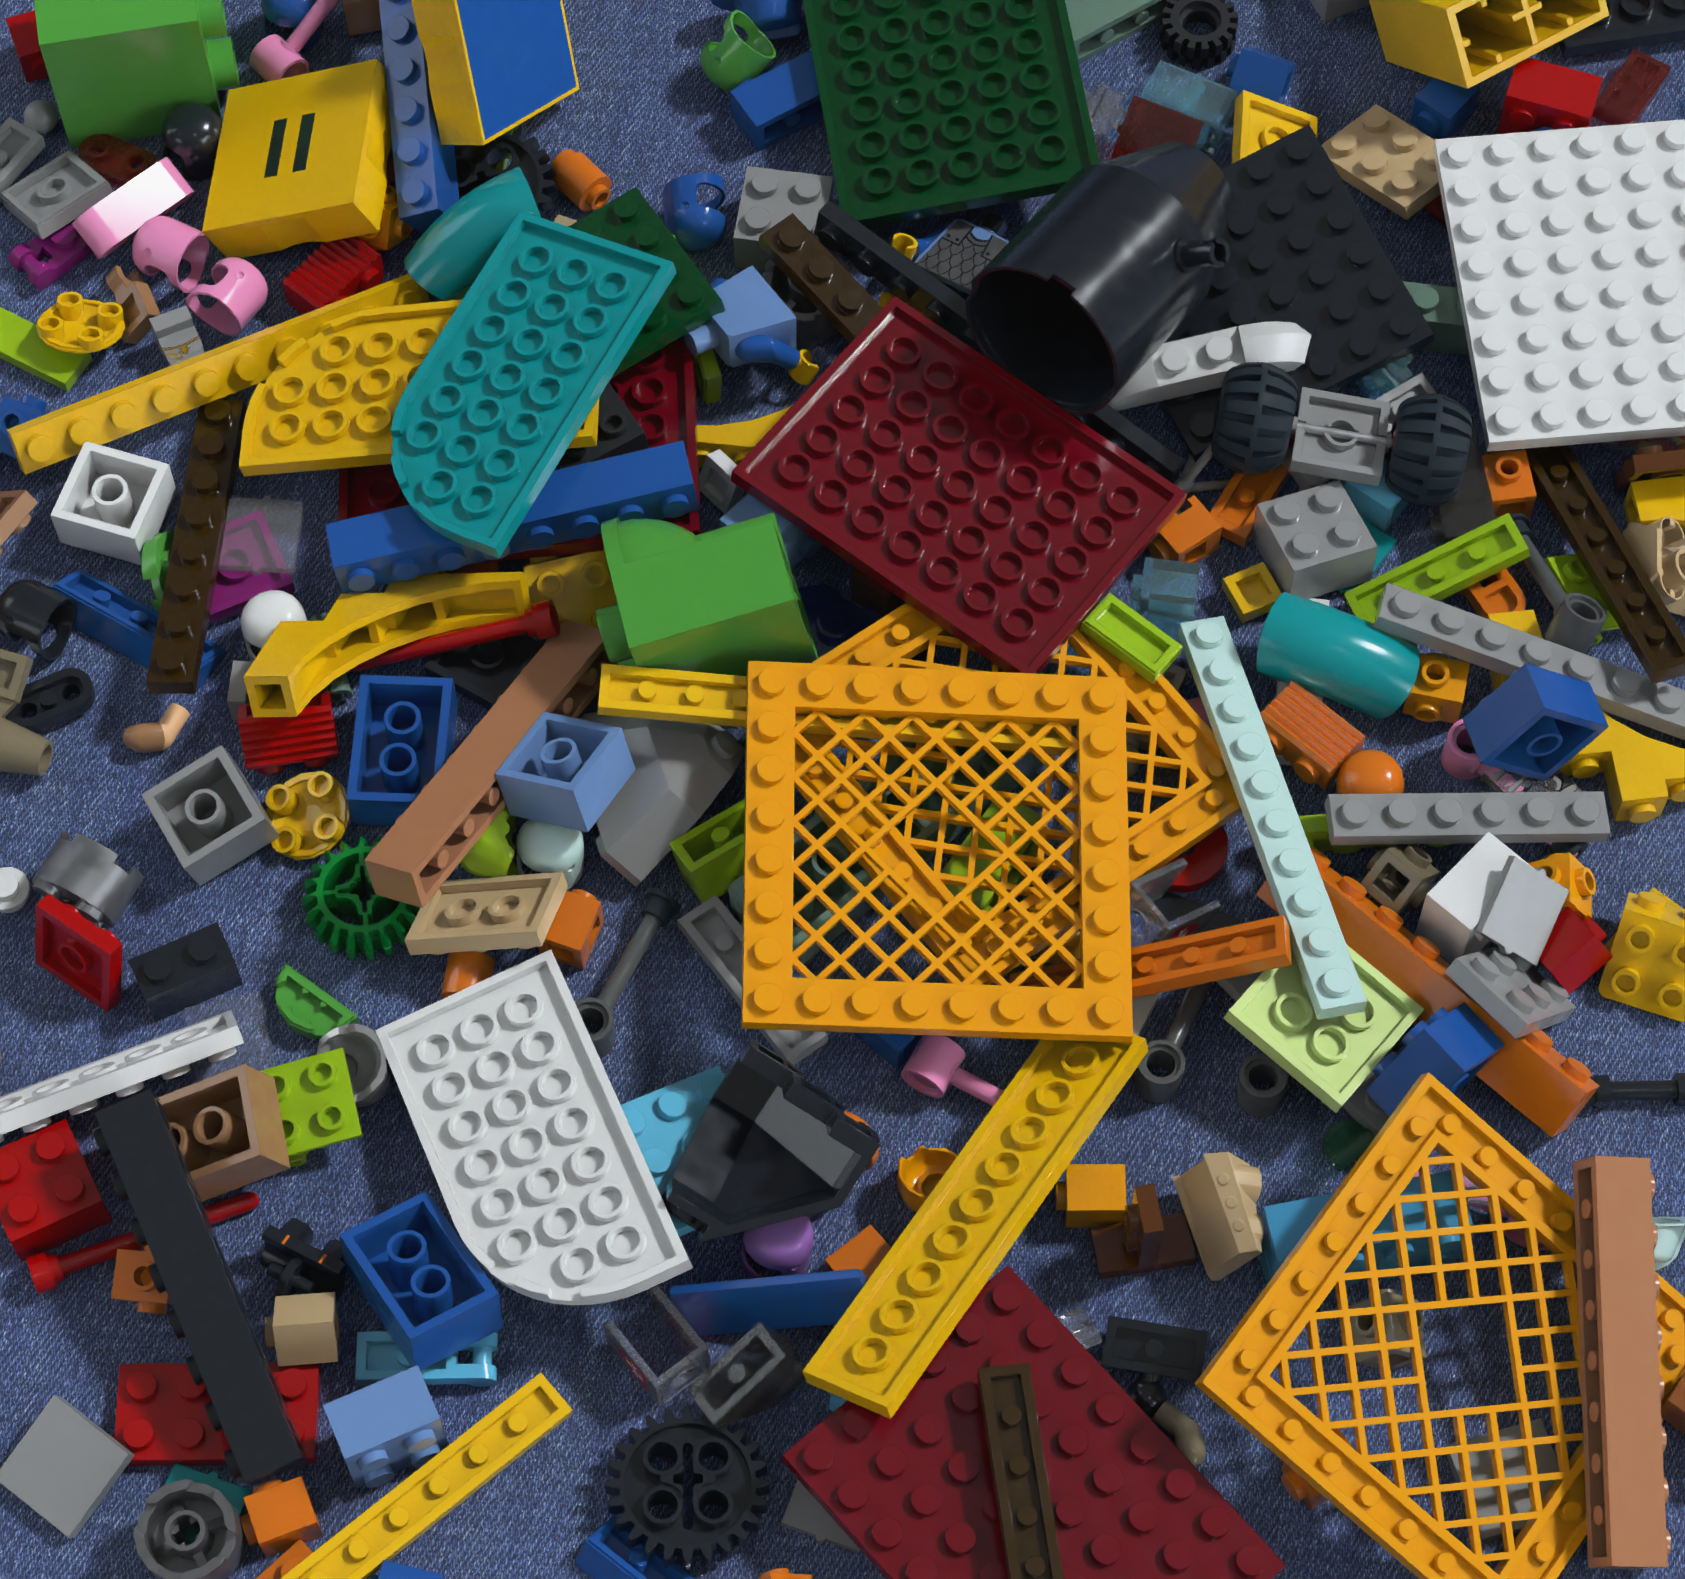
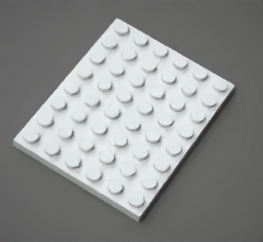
(1571, 280)

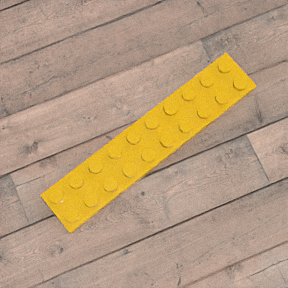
(970, 1221)

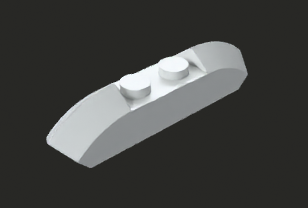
(1204, 359)

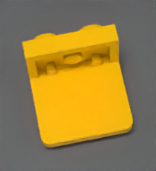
(573, 582)
(1648, 957)

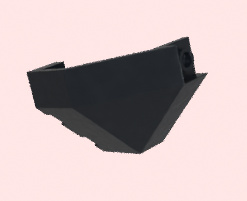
(766, 1150)

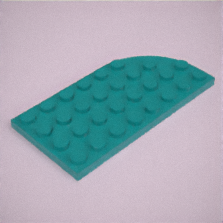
(518, 376)

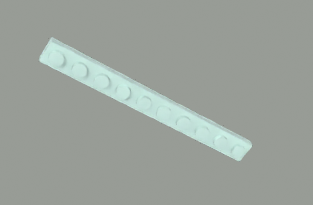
(1272, 819)

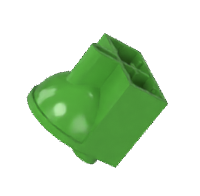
(132, 61)
(702, 597)

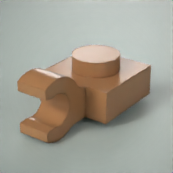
(136, 302)

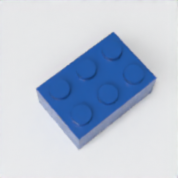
(398, 743)
(421, 1281)

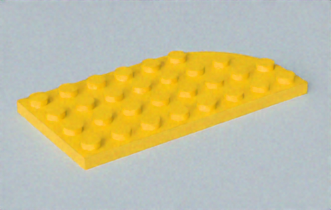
(340, 390)

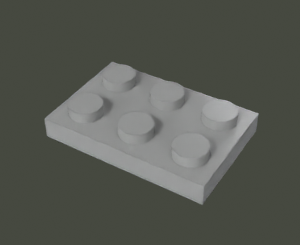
(1511, 991)

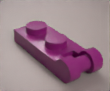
(62, 248)

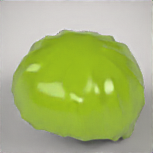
(494, 849)

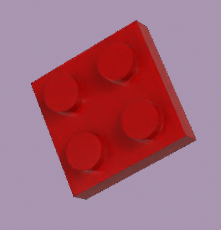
(78, 952)

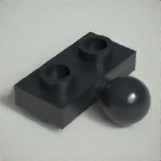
(1154, 1352)

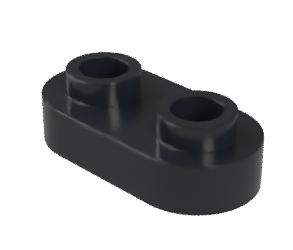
(49, 700)

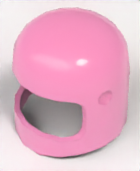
(163, 243)
(239, 296)

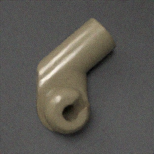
(1186, 1431)

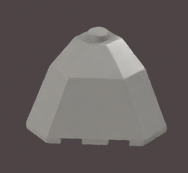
(673, 784)

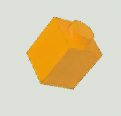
(1092, 1194)

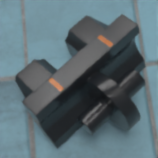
(299, 1264)

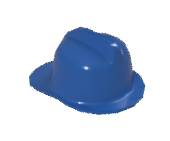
(773, 17)

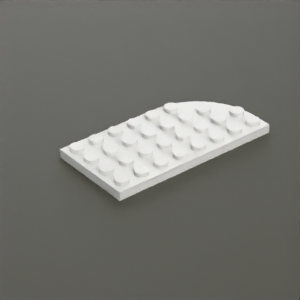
(532, 1140)

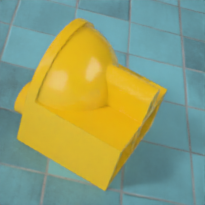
(1475, 38)

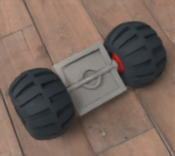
(1341, 434)

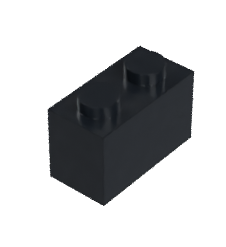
(186, 972)

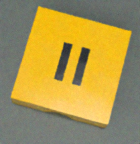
(301, 161)

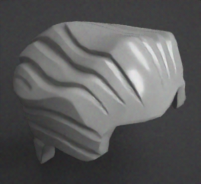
(364, 1058)

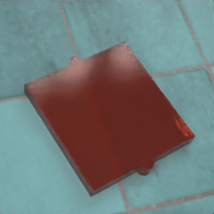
(1154, 124)

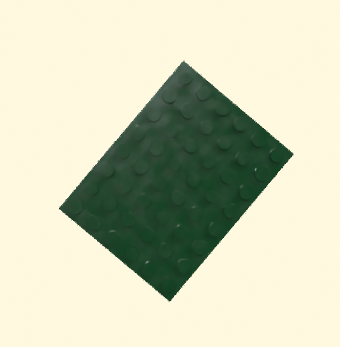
(947, 103)

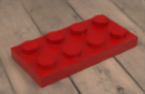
(166, 1420)

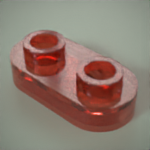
(117, 159)

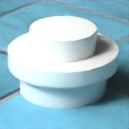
(13, 889)

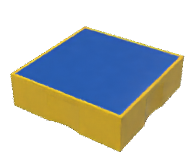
(493, 63)

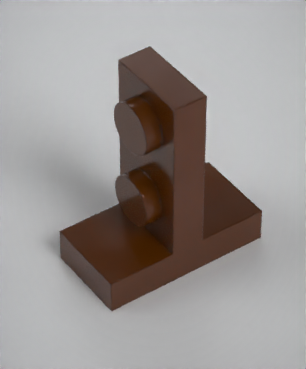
(1144, 1241)

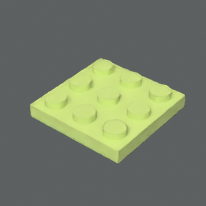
(1329, 1053)

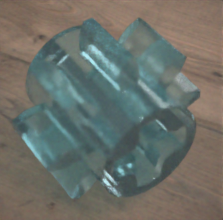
(1389, 375)

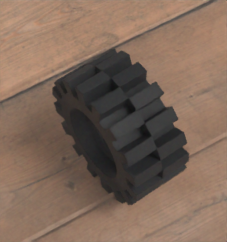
(1198, 47)

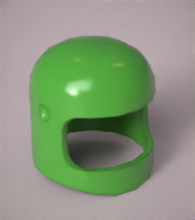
(733, 59)

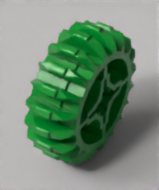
(329, 896)

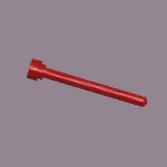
(538, 621)
(51, 1269)

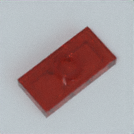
(1631, 89)

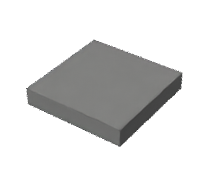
(55, 194)
(64, 1466)
(1514, 1466)

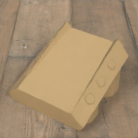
(1662, 556)
(1222, 1212)

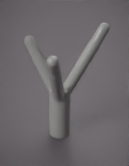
(1192, 469)

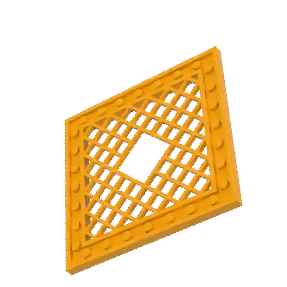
(1152, 840)
(913, 1007)
(1241, 1369)

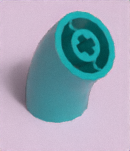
(467, 233)
(1337, 656)

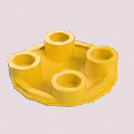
(80, 324)
(307, 814)

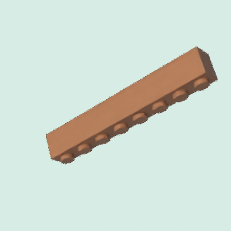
(464, 793)
(1620, 1363)

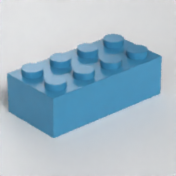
(1288, 1222)

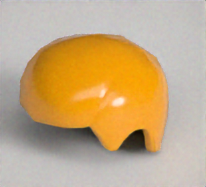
(922, 1173)

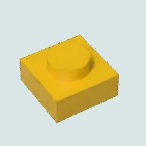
(1251, 591)

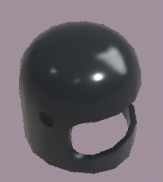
(193, 134)
(28, 607)

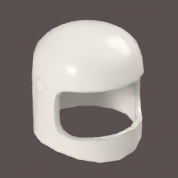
(263, 615)

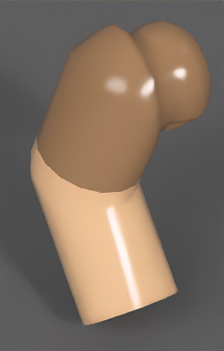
(156, 735)

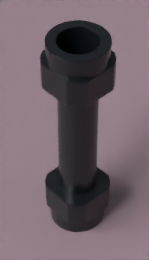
(1637, 1090)

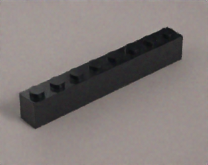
(200, 1288)

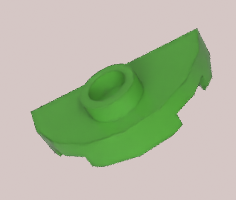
(155, 563)
(308, 1007)

